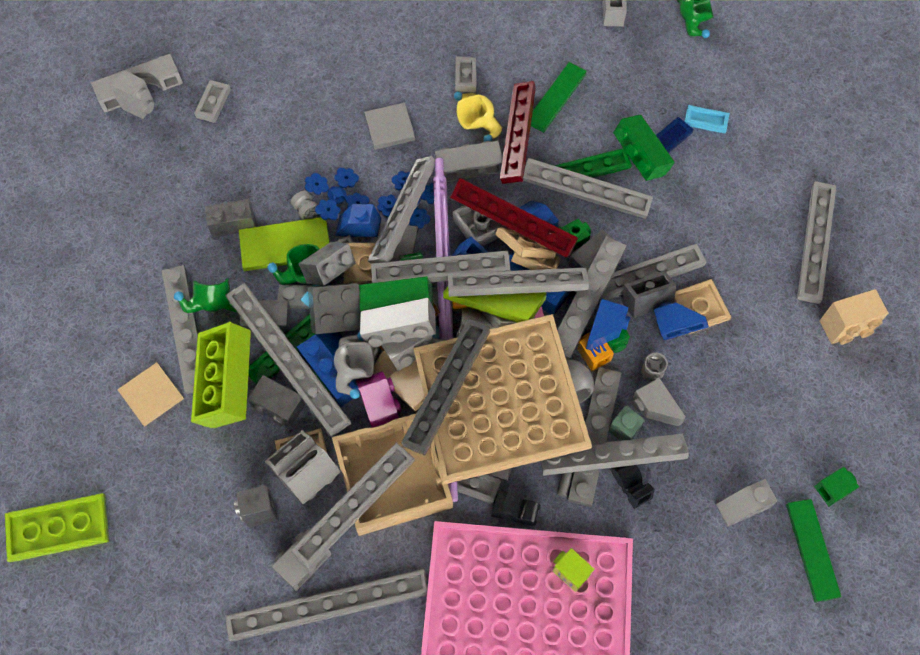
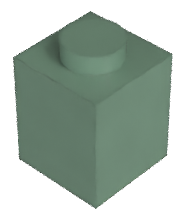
(626, 424)

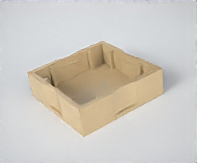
(412, 496)

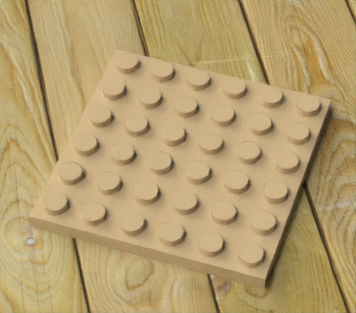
(512, 405)

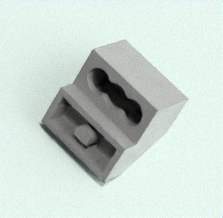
(303, 467)

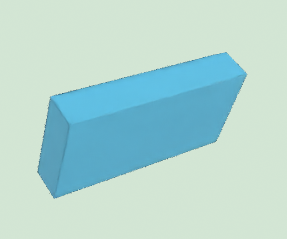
(707, 119)

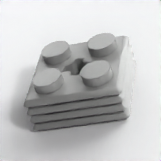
(468, 223)

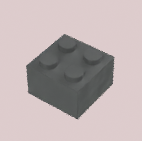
(334, 308)

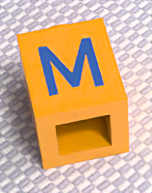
(596, 357)

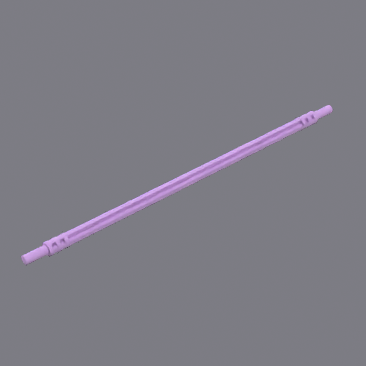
(442, 250)

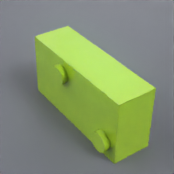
(221, 376)

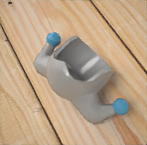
(352, 362)

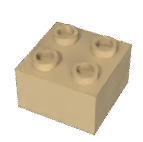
(853, 317)

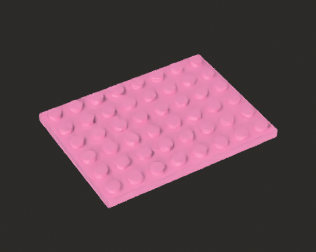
(499, 593)

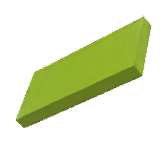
(272, 242)
(512, 307)
(56, 527)

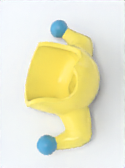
(477, 112)

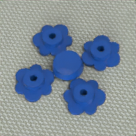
(336, 194)
(418, 217)

